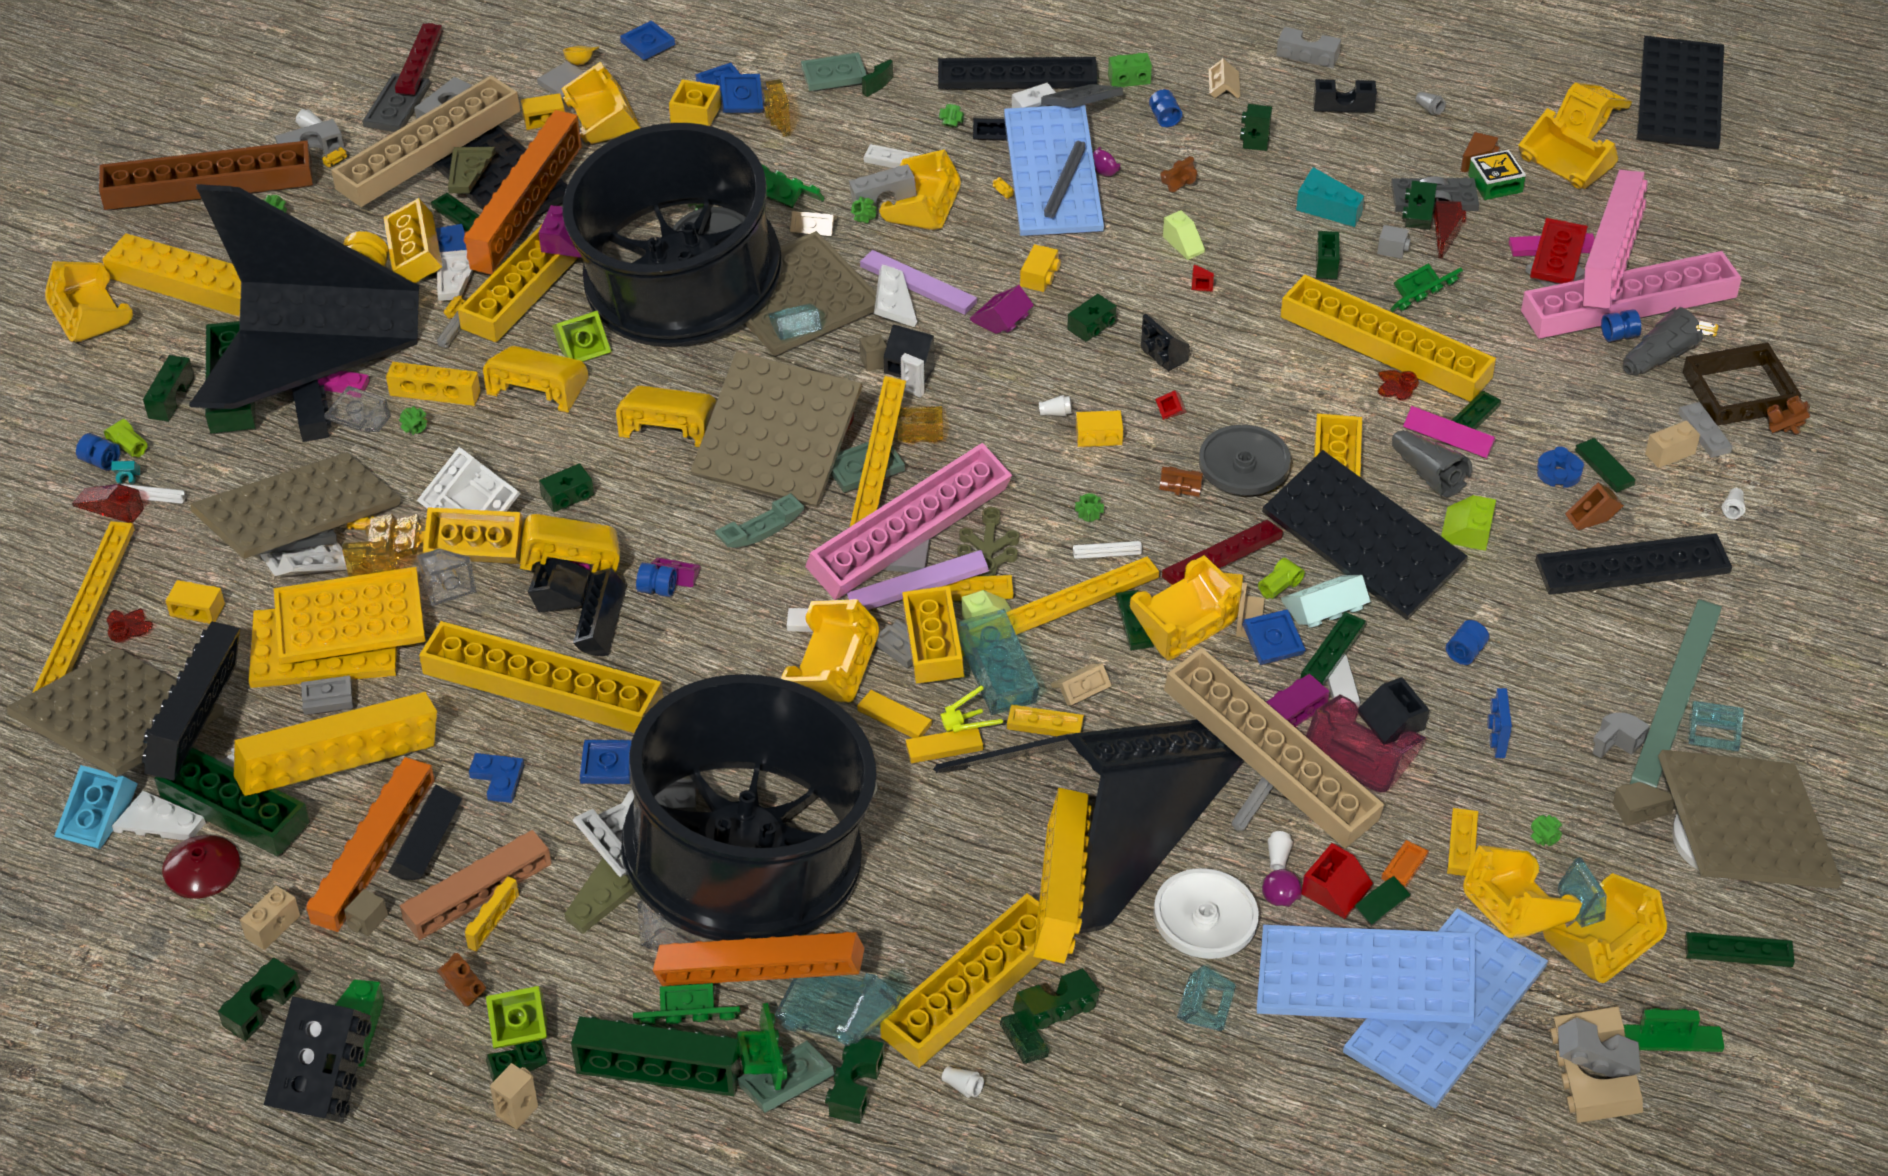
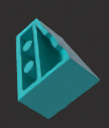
(1329, 199)

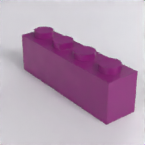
(1300, 700)

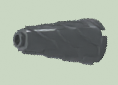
(1668, 339)
(1435, 463)

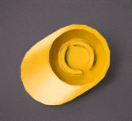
(578, 54)

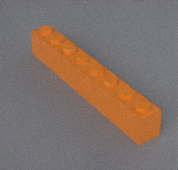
(370, 843)
(759, 959)

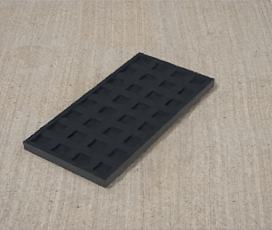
(1681, 92)
(507, 155)
(1365, 534)

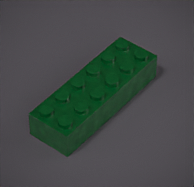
(225, 420)
(210, 790)
(656, 1056)

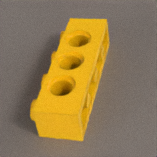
(433, 383)

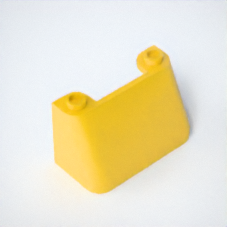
(600, 105)
(1567, 152)
(936, 190)
(81, 302)
(553, 374)
(667, 409)
(568, 540)
(1188, 609)
(837, 650)
(1505, 892)
(1630, 928)

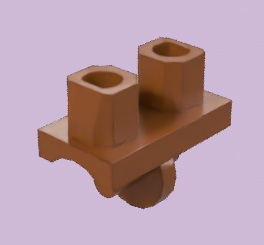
(1181, 174)
(1790, 418)
(1181, 481)
(461, 979)

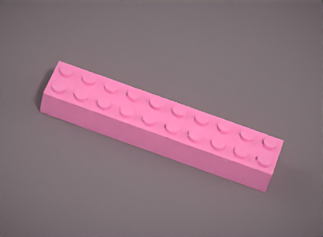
(1615, 239)
(1646, 289)
(908, 521)

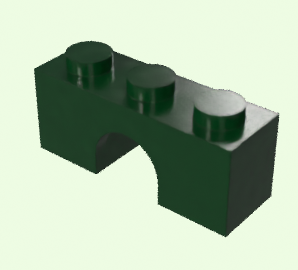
(161, 397)
(272, 982)
(1074, 996)
(860, 1060)

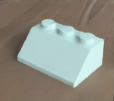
(1327, 600)

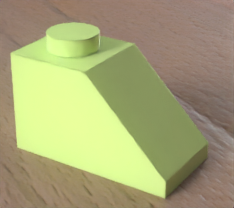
(1182, 235)
(982, 603)

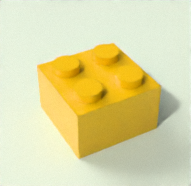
(695, 103)

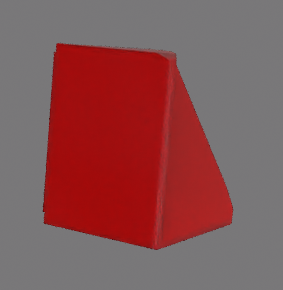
(1202, 279)
(1170, 405)

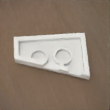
(453, 275)
(893, 297)
(160, 817)

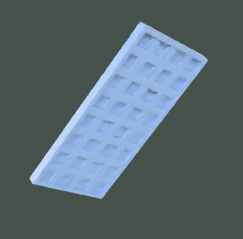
(1038, 150)
(1367, 973)
(1432, 1055)

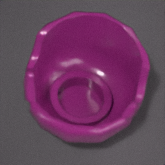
(1105, 163)
(1281, 888)

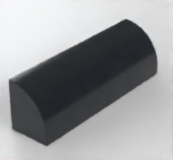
(989, 127)
(600, 613)
(425, 834)

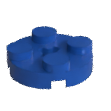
(1560, 457)

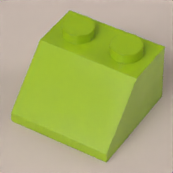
(582, 337)
(1469, 522)
(517, 1017)

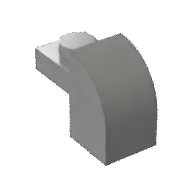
(1620, 730)

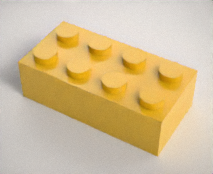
(413, 241)
(1340, 438)
(475, 534)
(933, 634)

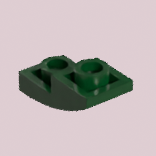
(878, 79)
(1382, 901)
(525, 1055)

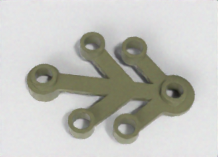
(991, 519)

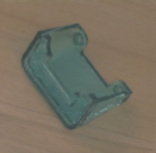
(837, 1006)

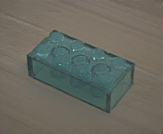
(998, 661)

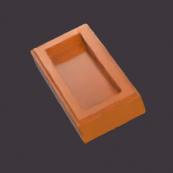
(1405, 863)

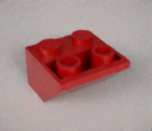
(1336, 881)

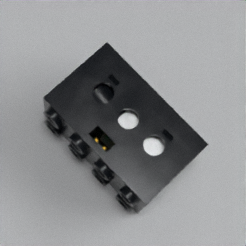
(318, 1059)

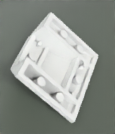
(468, 485)
(306, 560)
(606, 829)

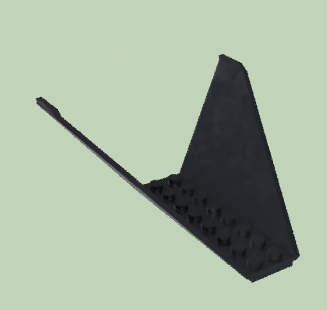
(302, 304)
(1146, 800)

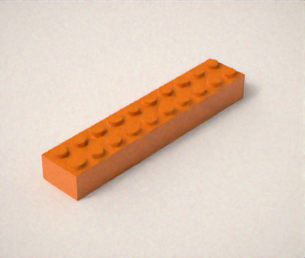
(523, 192)

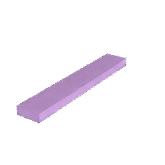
(922, 283)
(929, 577)

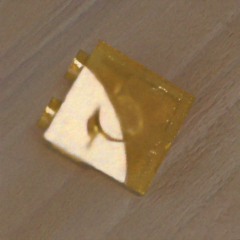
(777, 106)
(920, 424)
(401, 532)
(369, 557)

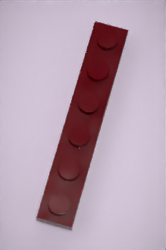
(418, 59)
(1228, 549)

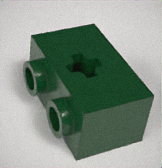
(1257, 127)
(1419, 216)
(1327, 255)
(1091, 317)
(566, 487)

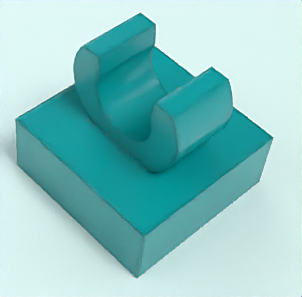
(125, 468)

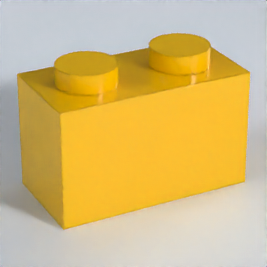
(538, 109)
(1039, 268)
(1099, 428)
(195, 602)

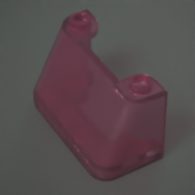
(1358, 748)

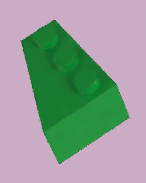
(368, 999)

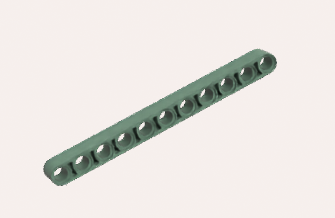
(1677, 692)

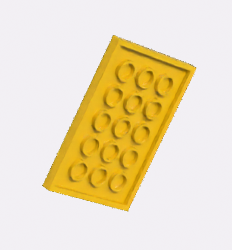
(348, 615)
(267, 671)

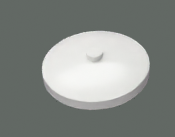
(1205, 913)

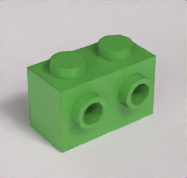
(1129, 70)

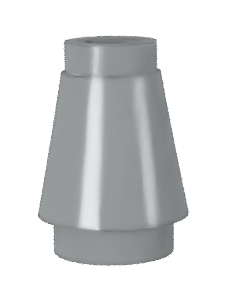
(1432, 103)

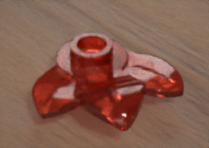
(1397, 384)
(128, 625)

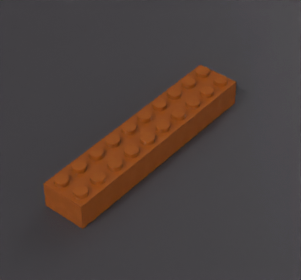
(176, 176)

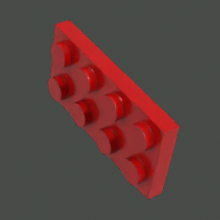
(1558, 251)

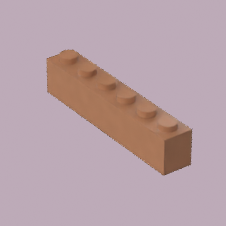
(474, 884)

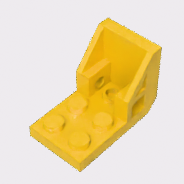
(1589, 107)

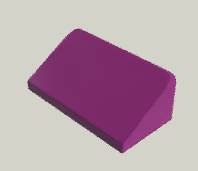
(686, 572)

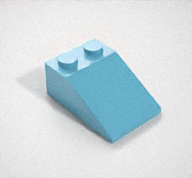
(94, 806)

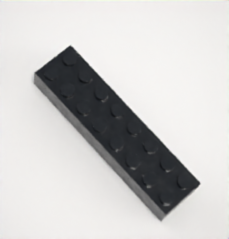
(190, 701)

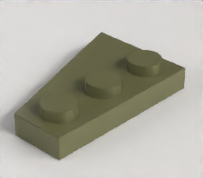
(467, 167)
(598, 897)

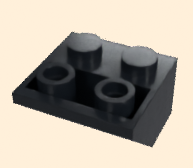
(911, 342)
(1163, 343)
(558, 585)
(1394, 711)

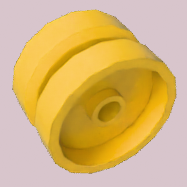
(369, 246)

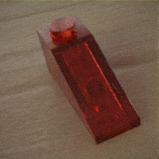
(1447, 221)
(111, 501)

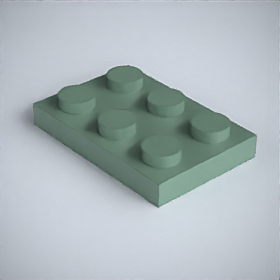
(833, 71)
(850, 463)
(804, 1070)

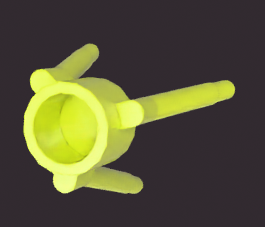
(953, 719)

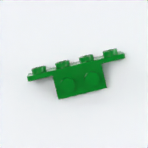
(786, 190)
(1419, 283)
(687, 1002)
(1674, 1032)
(761, 1051)

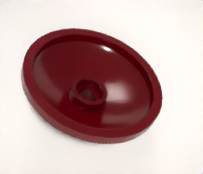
(201, 866)

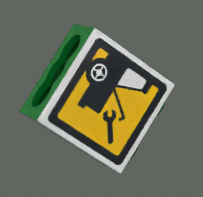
(1497, 174)

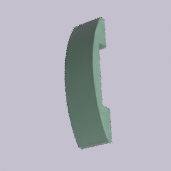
(763, 526)

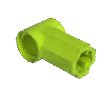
(126, 438)
(1284, 575)

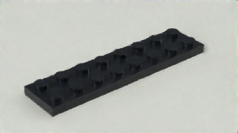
(1016, 72)
(1633, 563)

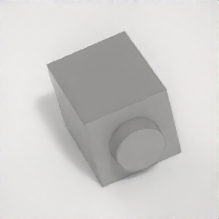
(1393, 242)

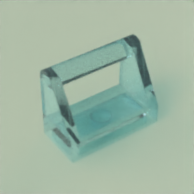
(795, 321)
(1716, 717)
(1573, 883)
(1193, 996)

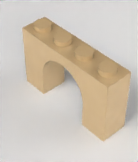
(1593, 1097)

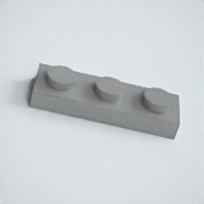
(1710, 435)

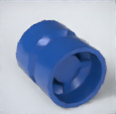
(1165, 108)
(1621, 325)
(97, 451)
(654, 579)
(1467, 642)

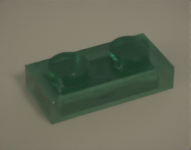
(1027, 1044)

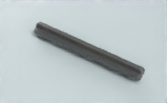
(1064, 179)

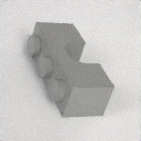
(1322, 52)
(443, 94)
(320, 135)
(898, 180)
(1582, 1046)

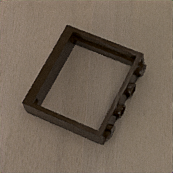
(1736, 359)

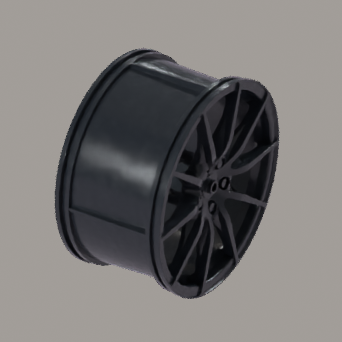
(686, 282)
(740, 865)

